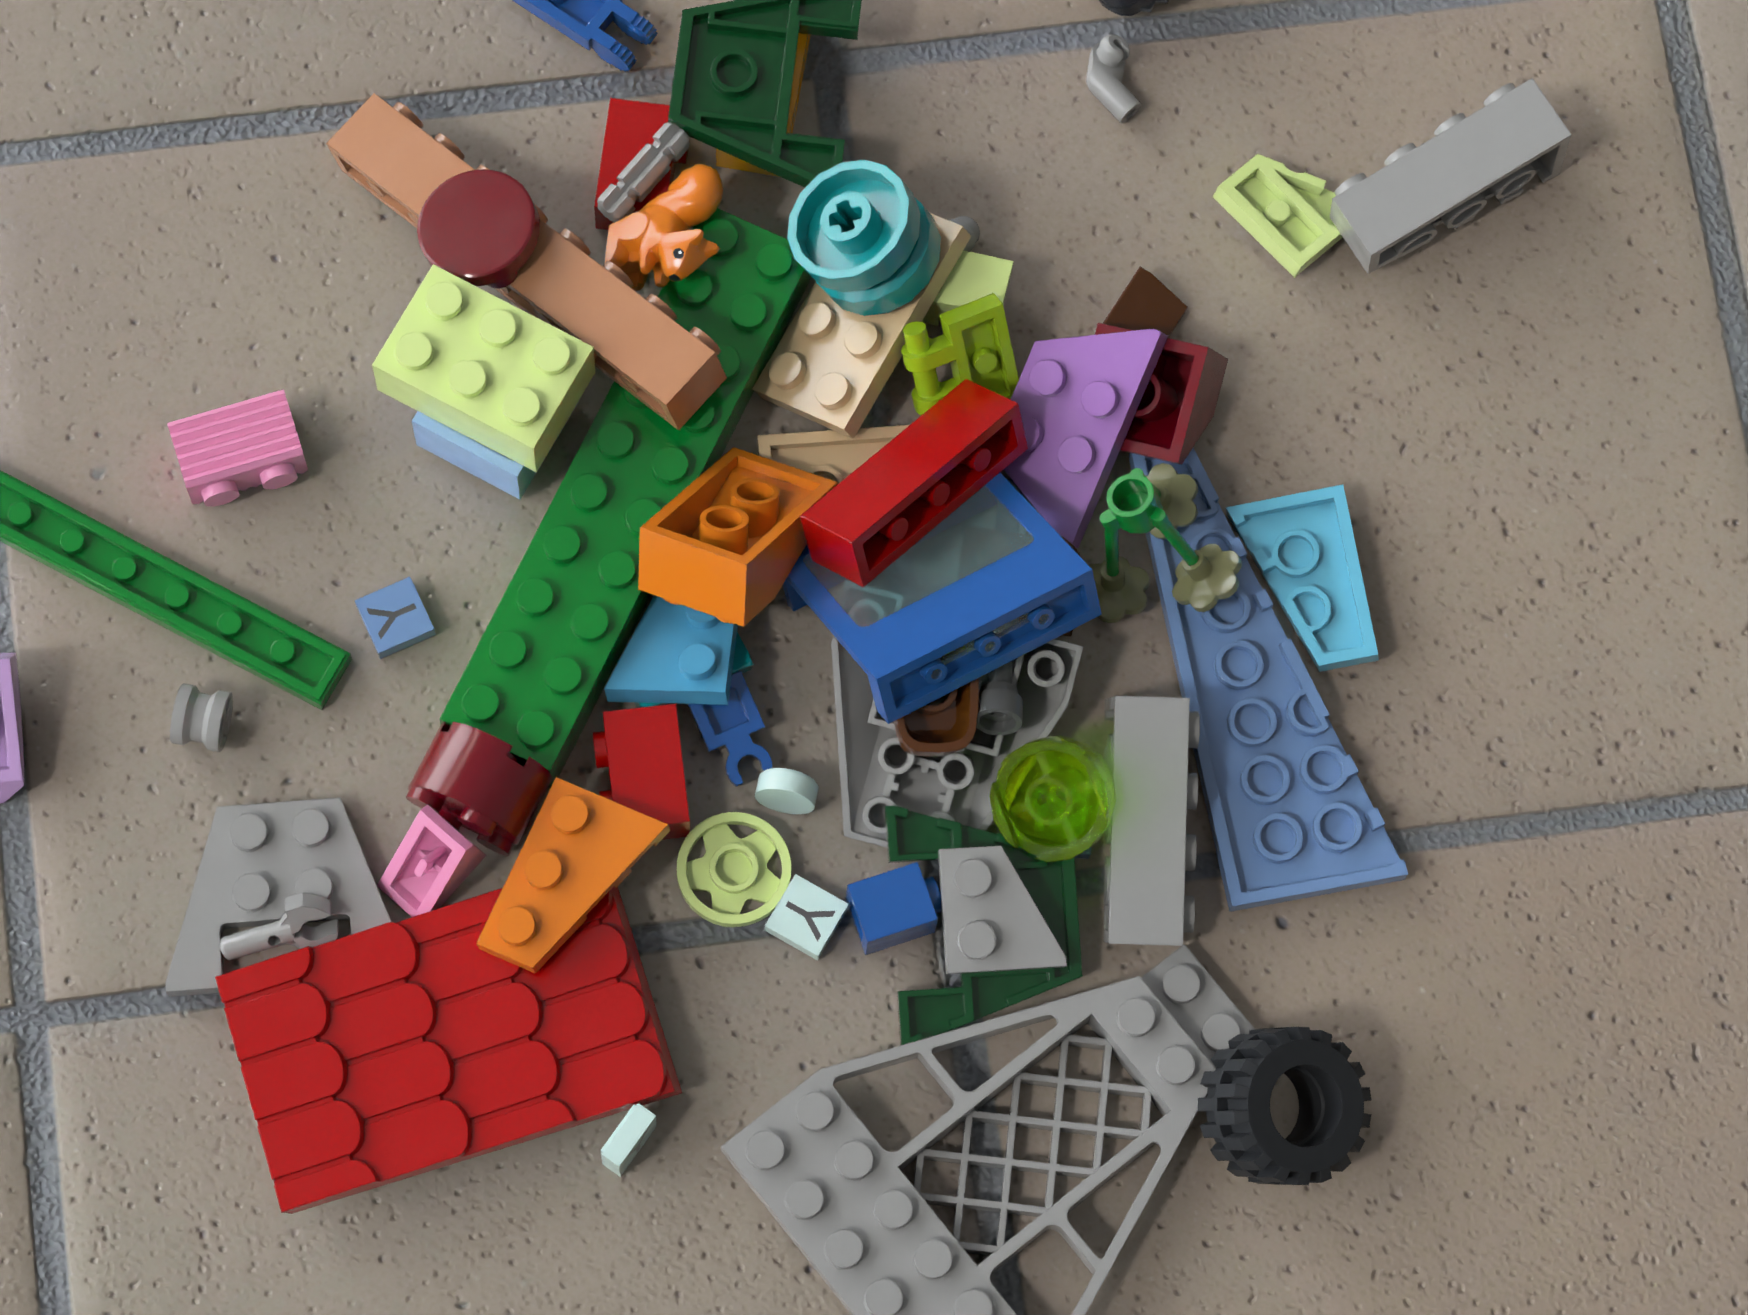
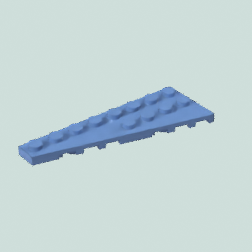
(1268, 761)

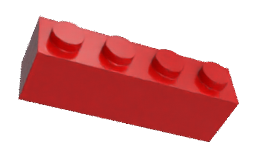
(914, 482)

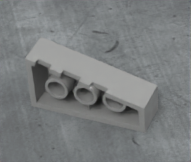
(1451, 175)

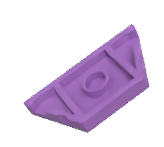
(1075, 416)

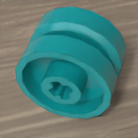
(864, 237)

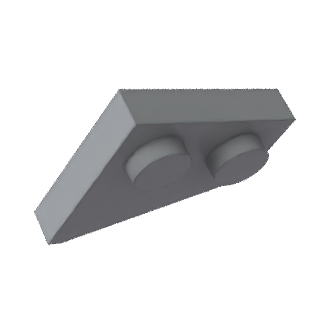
(990, 915)

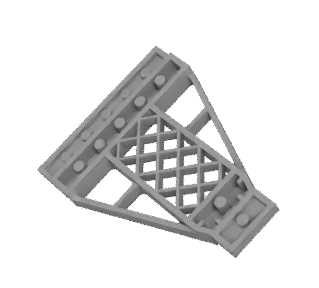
(874, 1229)

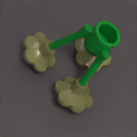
(1160, 506)

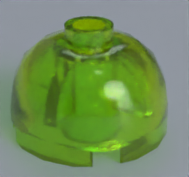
(1053, 797)

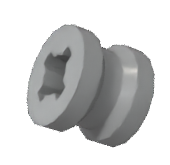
(201, 717)

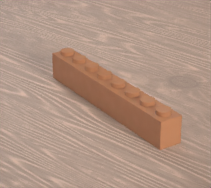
(559, 283)

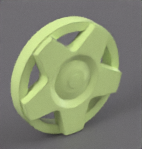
(733, 869)

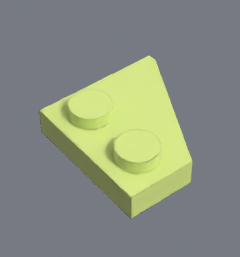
(1281, 211)

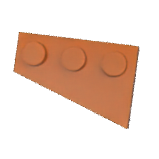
(564, 869)

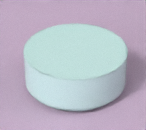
(786, 791)

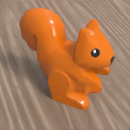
(661, 233)

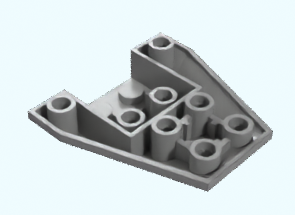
(951, 786)

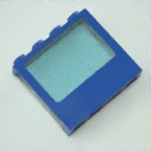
(954, 603)

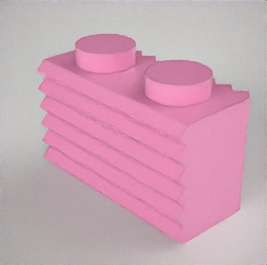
(238, 449)

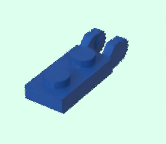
(588, 19)

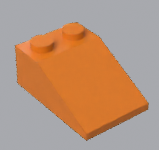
(729, 536)

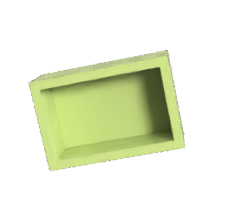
(484, 368)

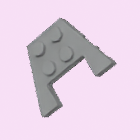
(256, 861)

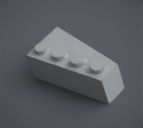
(1149, 820)

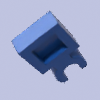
(731, 727)

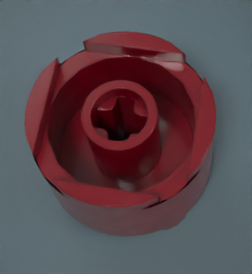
(479, 785)

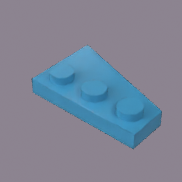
(675, 658)

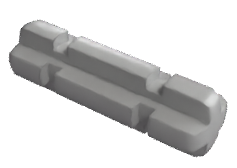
(643, 172)

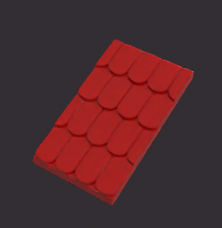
(431, 1052)

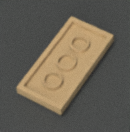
(838, 360)

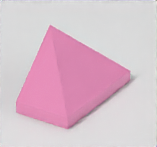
(429, 864)

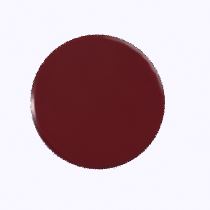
(479, 227)

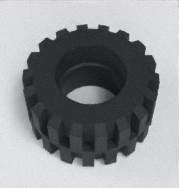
(1328, 1106)

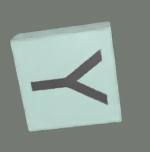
(806, 917)
(628, 1139)

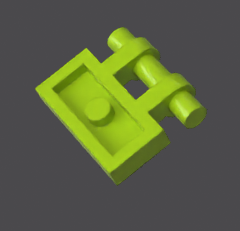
(974, 344)

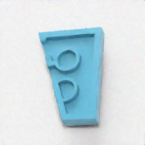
(1314, 571)

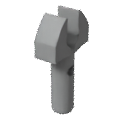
(289, 930)

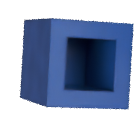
(893, 907)

